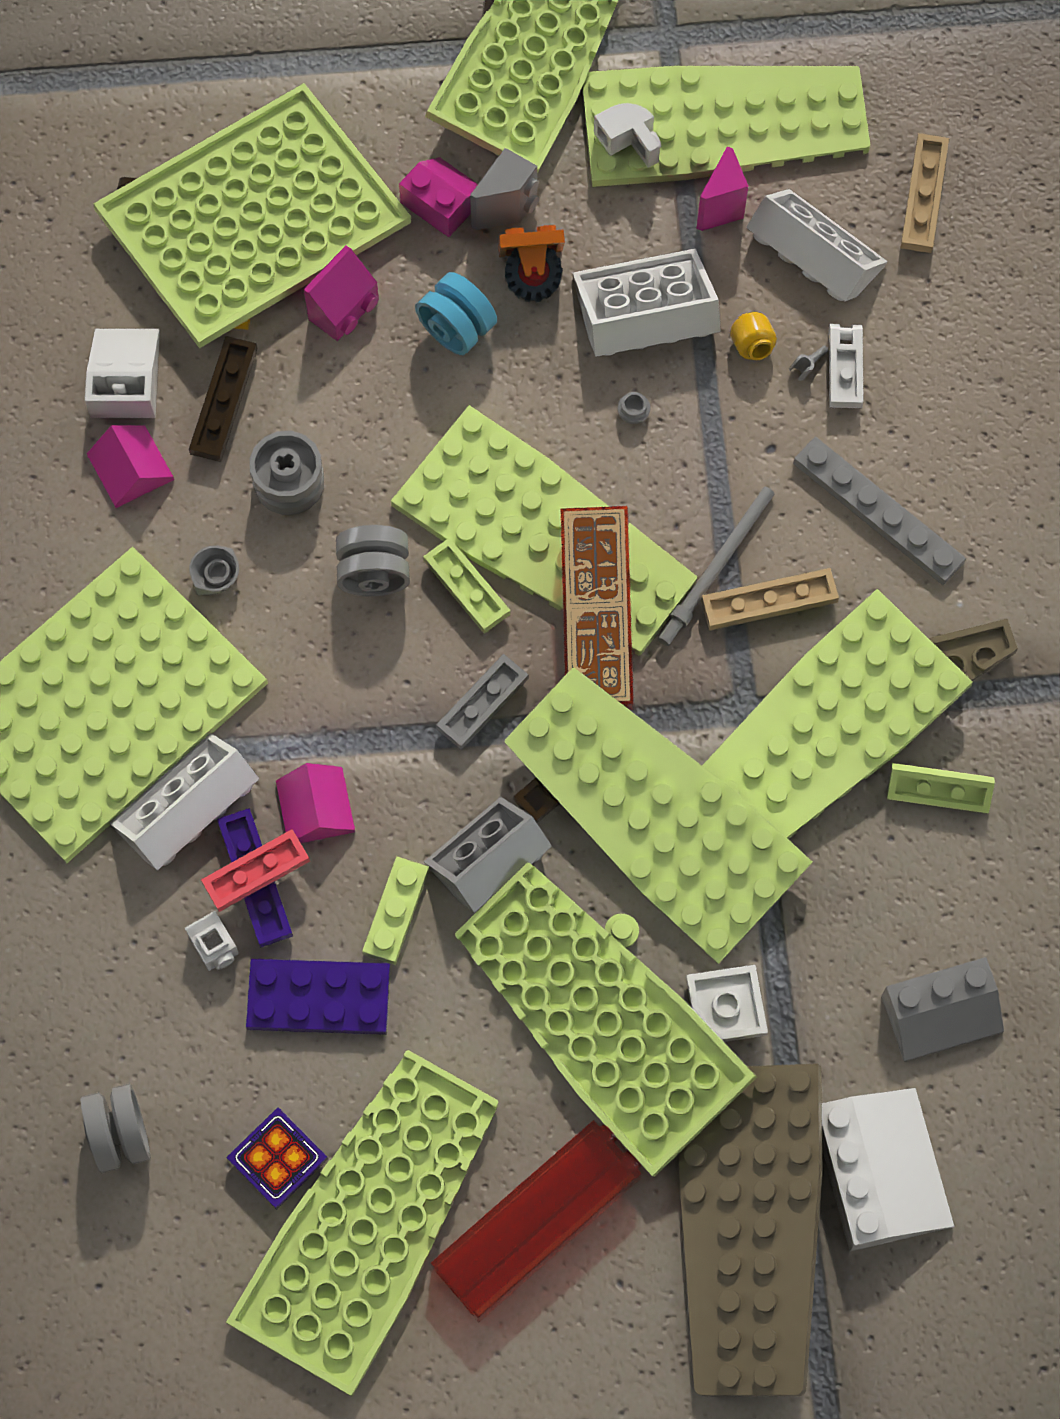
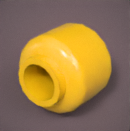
(753, 336)

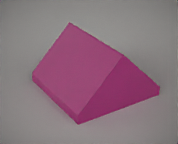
(724, 194)
(128, 463)
(315, 802)

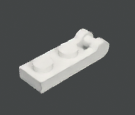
(845, 367)

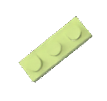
(466, 585)
(940, 788)
(395, 910)

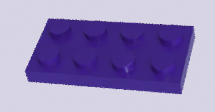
(318, 996)

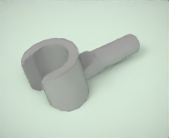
(806, 363)

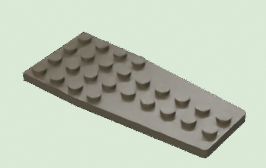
(753, 1235)

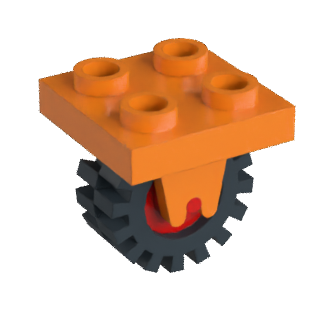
(532, 263)

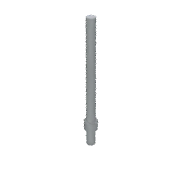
(683, 613)

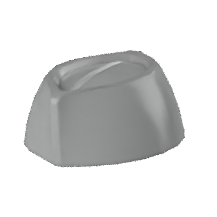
(213, 570)

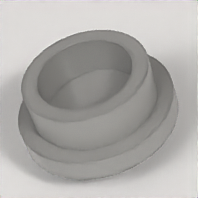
(633, 408)

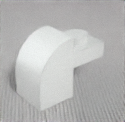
(626, 126)

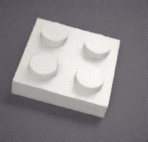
(729, 1002)

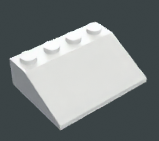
(647, 302)
(883, 1168)

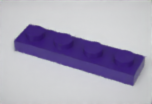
(265, 904)

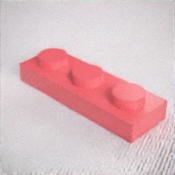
(255, 870)

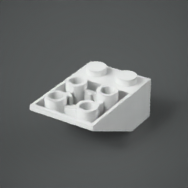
(123, 373)

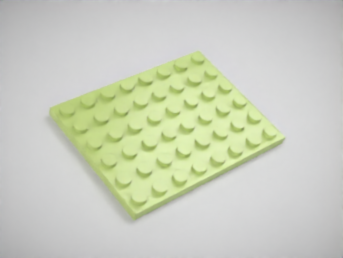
(251, 214)
(111, 701)

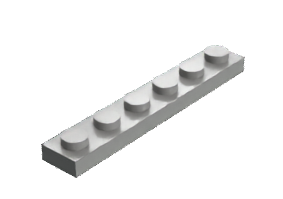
(879, 510)

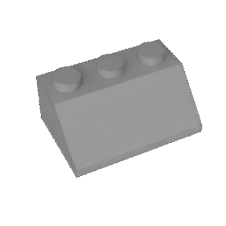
(488, 853)
(944, 1009)

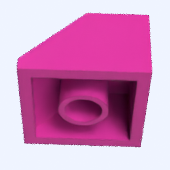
(438, 194)
(341, 294)

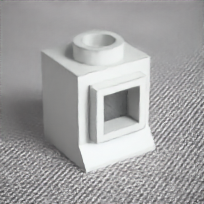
(212, 941)

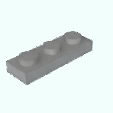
(482, 701)

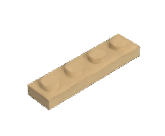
(924, 193)
(769, 599)

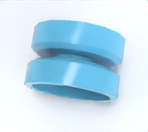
(456, 313)

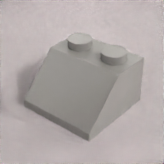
(504, 192)

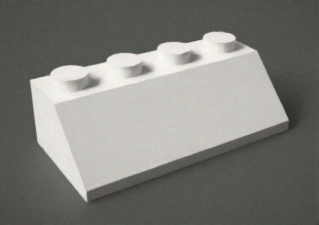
(815, 244)
(185, 801)

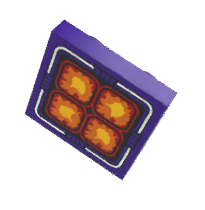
(277, 1158)

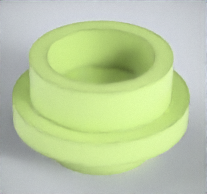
(623, 928)

